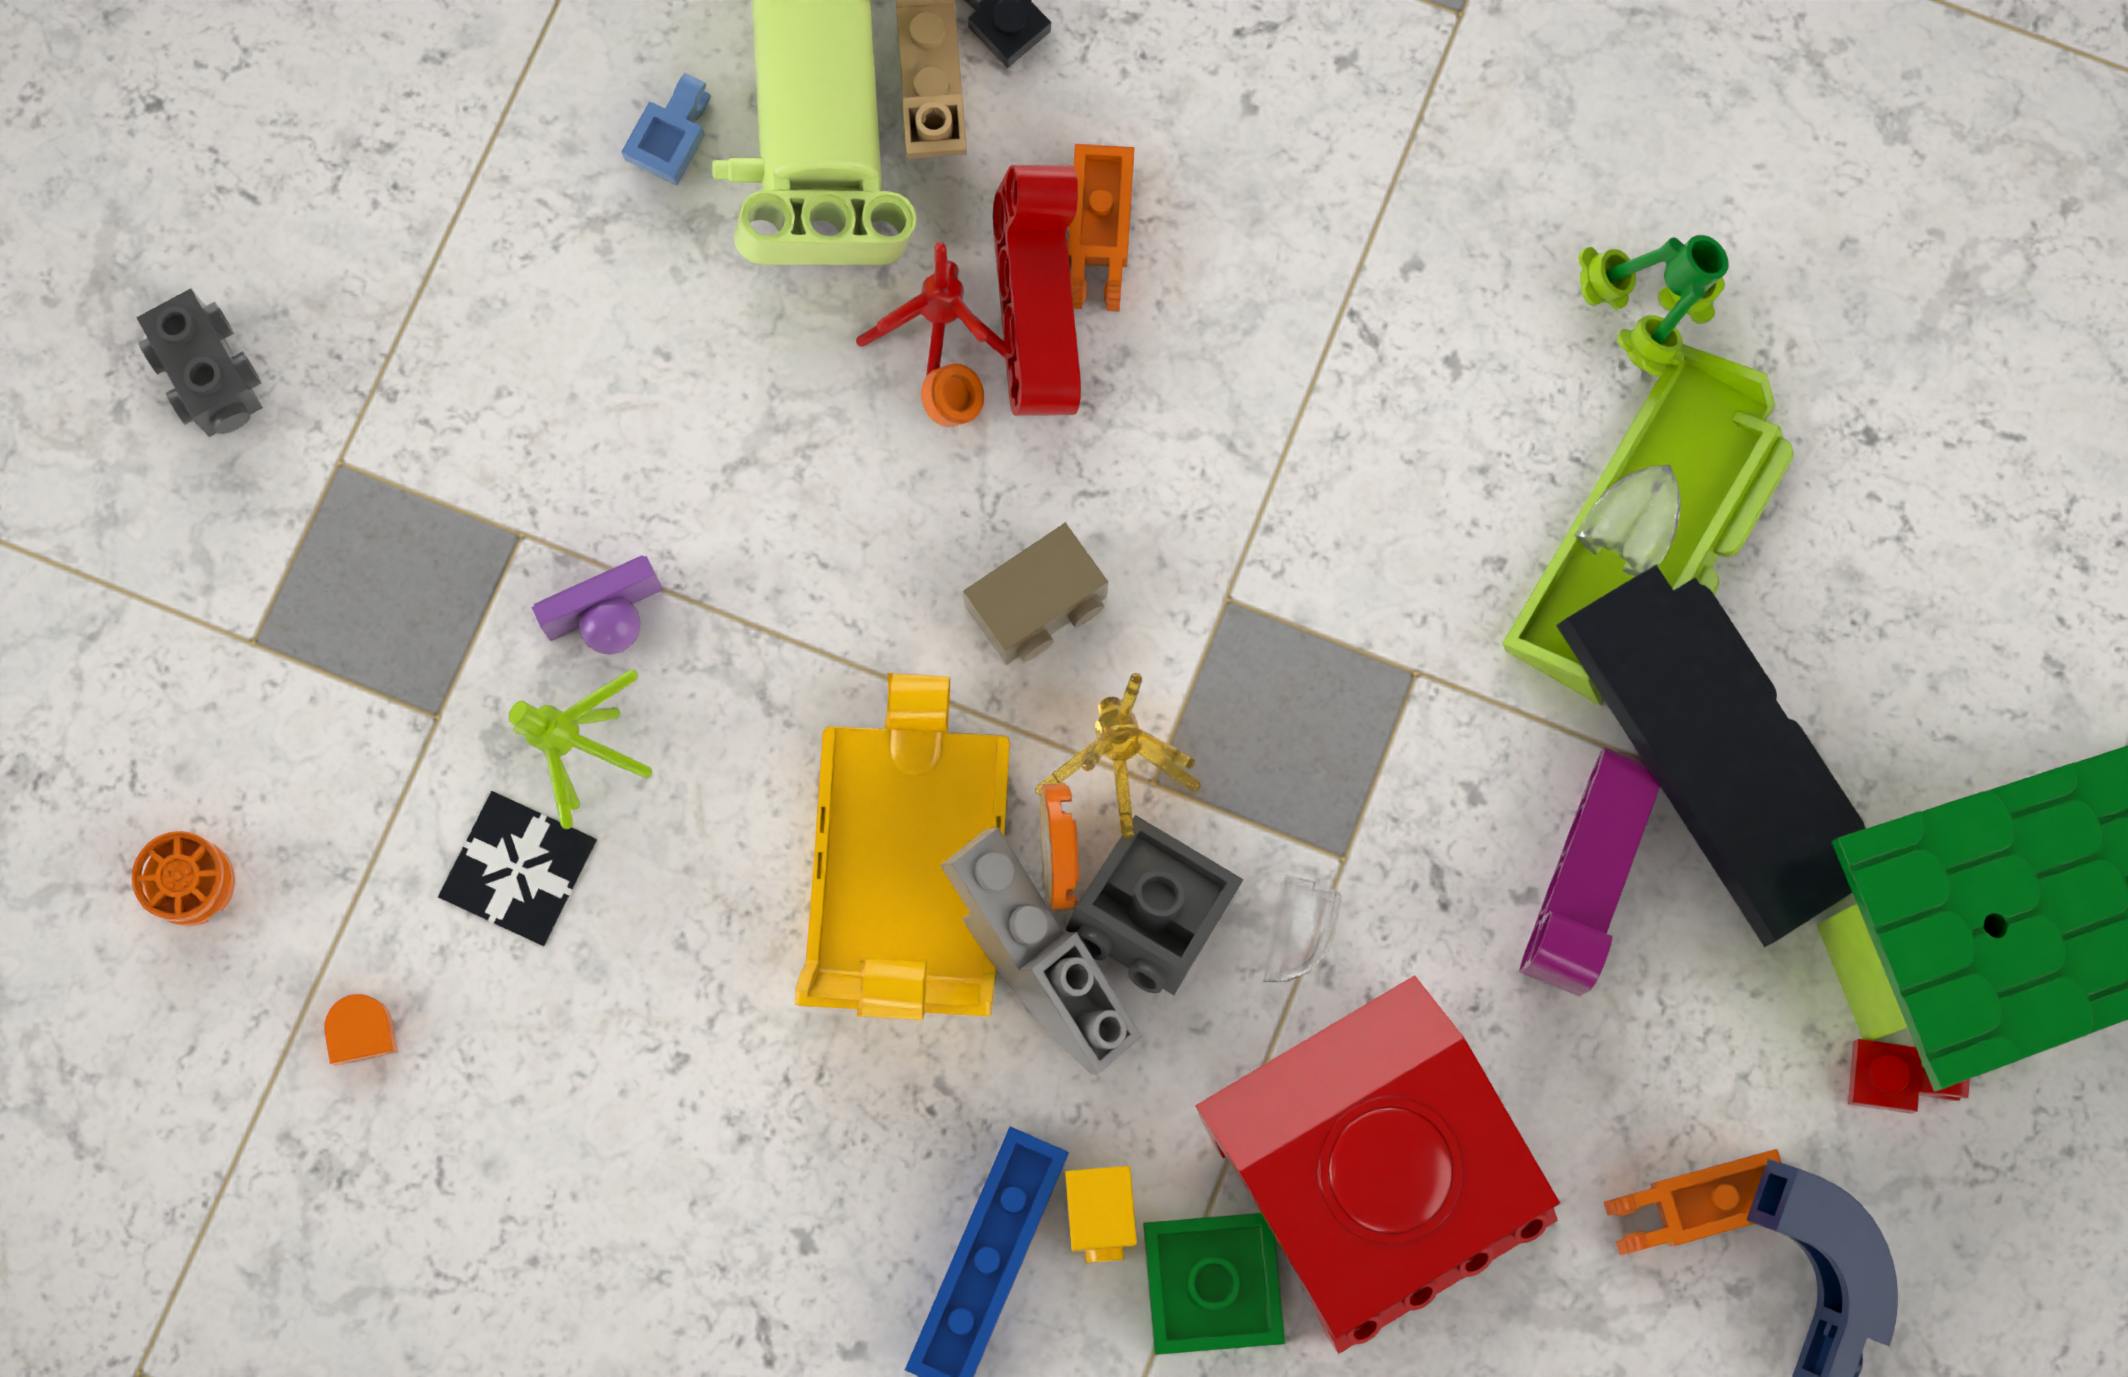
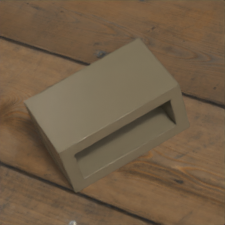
(1037, 595)

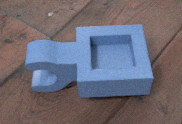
(667, 136)

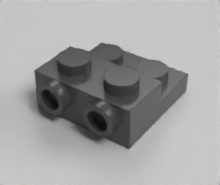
(1153, 907)

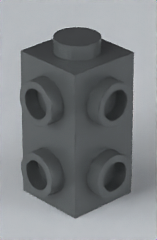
(206, 376)

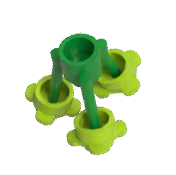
(1693, 283)

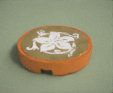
(1058, 847)

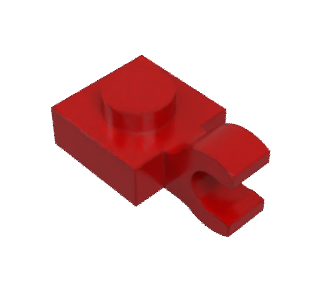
(1893, 1078)

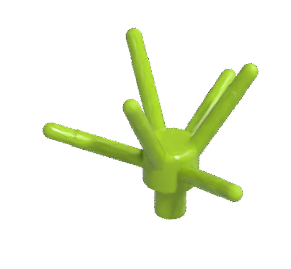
(558, 732)

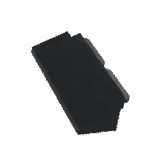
(1719, 746)

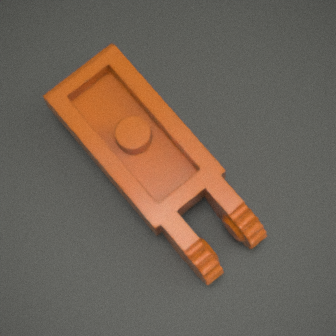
(1102, 218)
(1695, 1203)

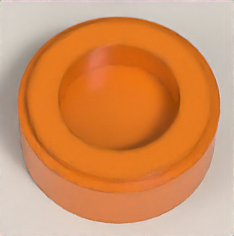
(952, 395)

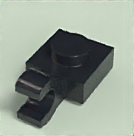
(1008, 27)

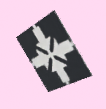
(517, 868)

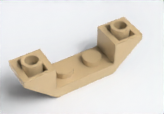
(930, 78)

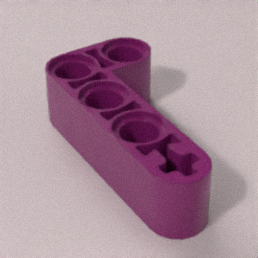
(1574, 919)

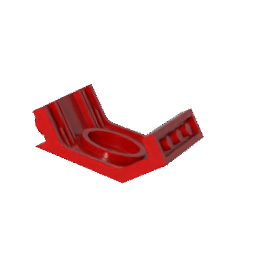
(1381, 1162)

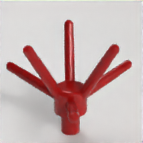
(939, 303)

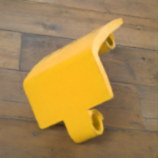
(888, 815)

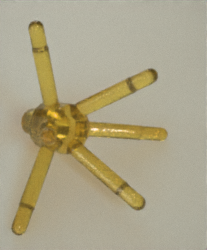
(1120, 740)

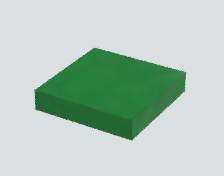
(1213, 1284)

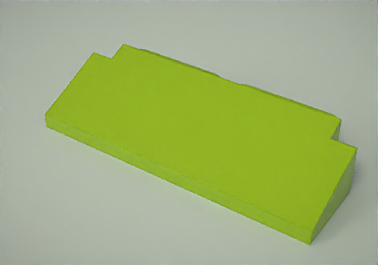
(1727, 460)

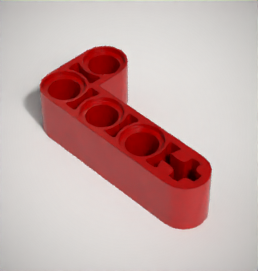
(1035, 288)

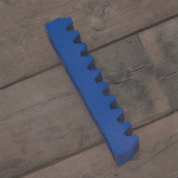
(988, 1257)

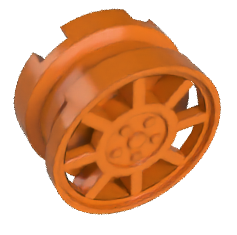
(183, 879)

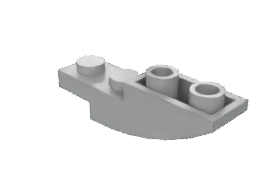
(1034, 955)

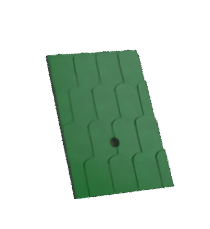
(1991, 920)

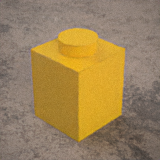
(1101, 1212)

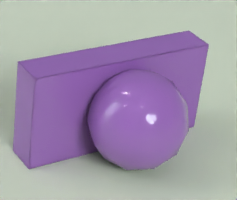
(601, 607)

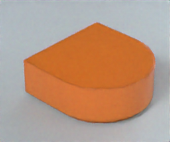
(358, 1030)

